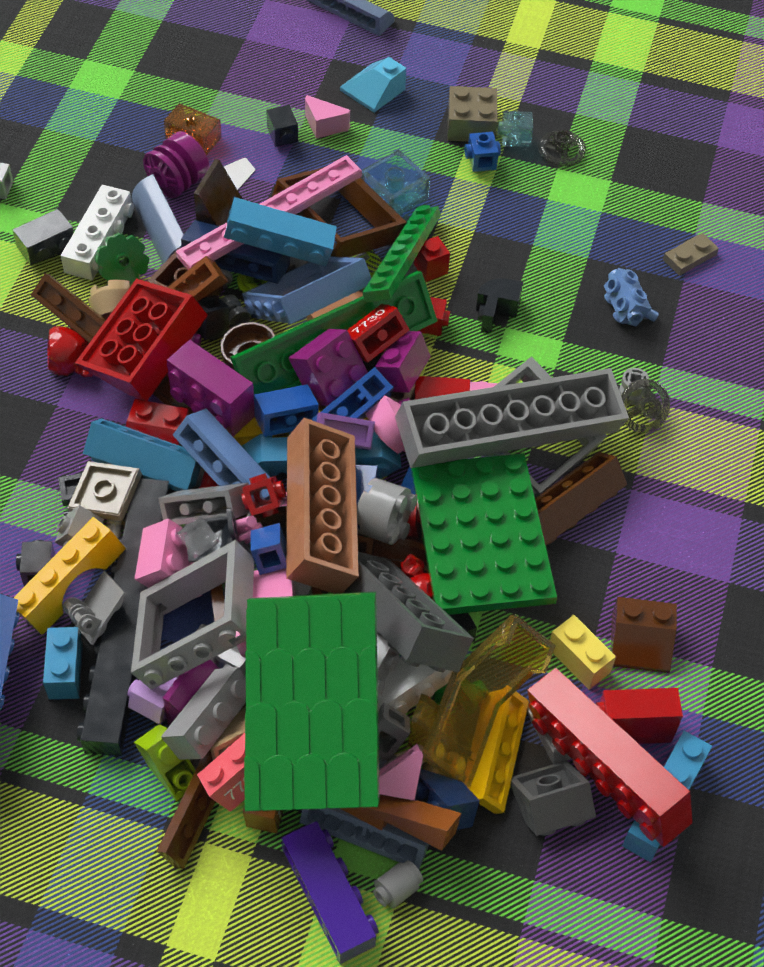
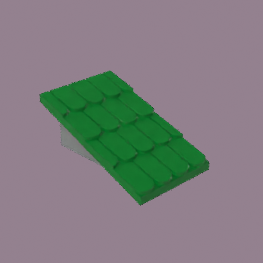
(311, 702)

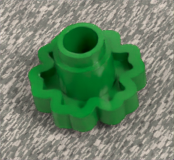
(117, 247)

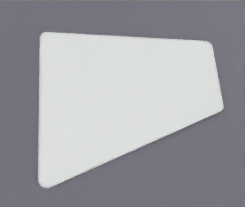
(239, 171)

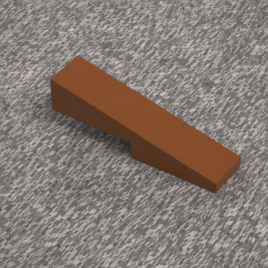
(200, 279)
(419, 819)

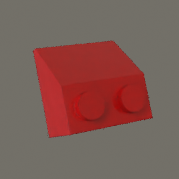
(156, 419)

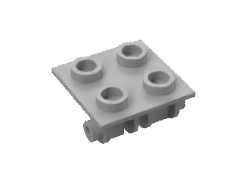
(97, 608)

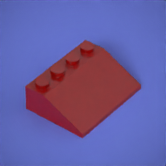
(141, 336)

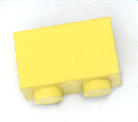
(582, 652)

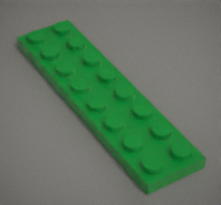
(269, 364)

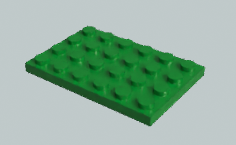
(483, 535)

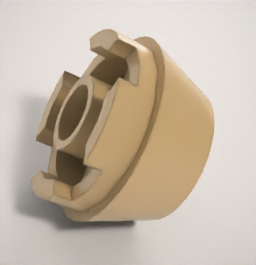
(106, 298)

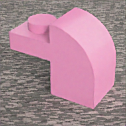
(385, 423)

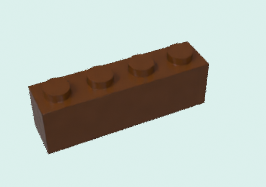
(578, 494)

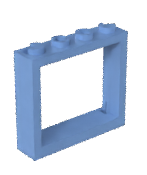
(307, 289)

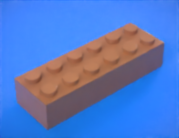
(321, 507)

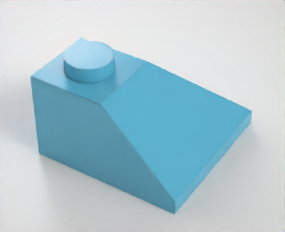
(376, 84)

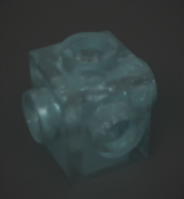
(516, 128)

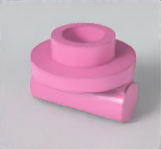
(245, 526)

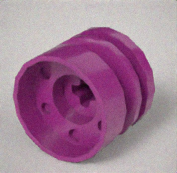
(176, 164)

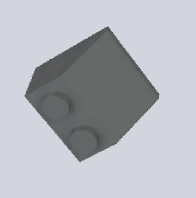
(553, 798)

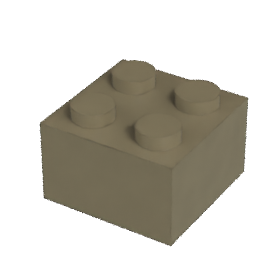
(471, 112)

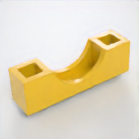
(43, 595)

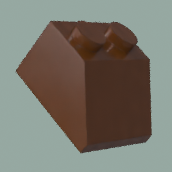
(643, 634)

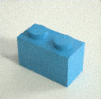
(63, 663)

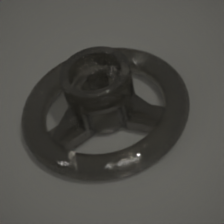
(561, 143)
(655, 409)

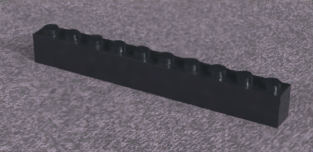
(108, 700)

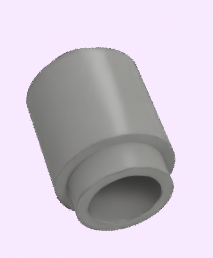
(397, 884)

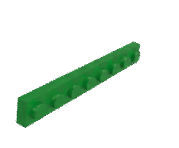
(401, 254)

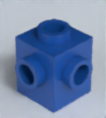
(482, 151)

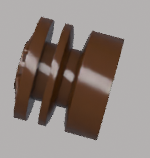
(242, 338)

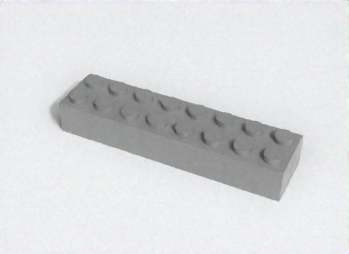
(510, 417)

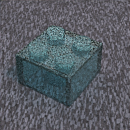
(398, 181)

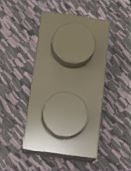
(690, 254)

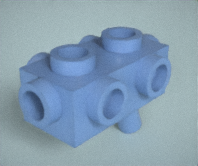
(628, 298)

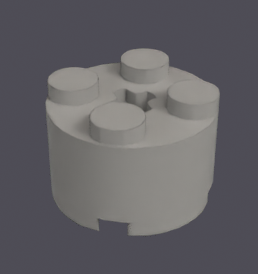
(385, 511)

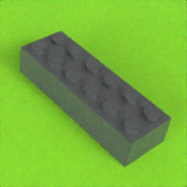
(410, 617)

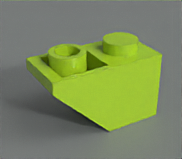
(163, 762)

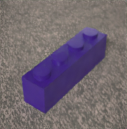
(329, 892)

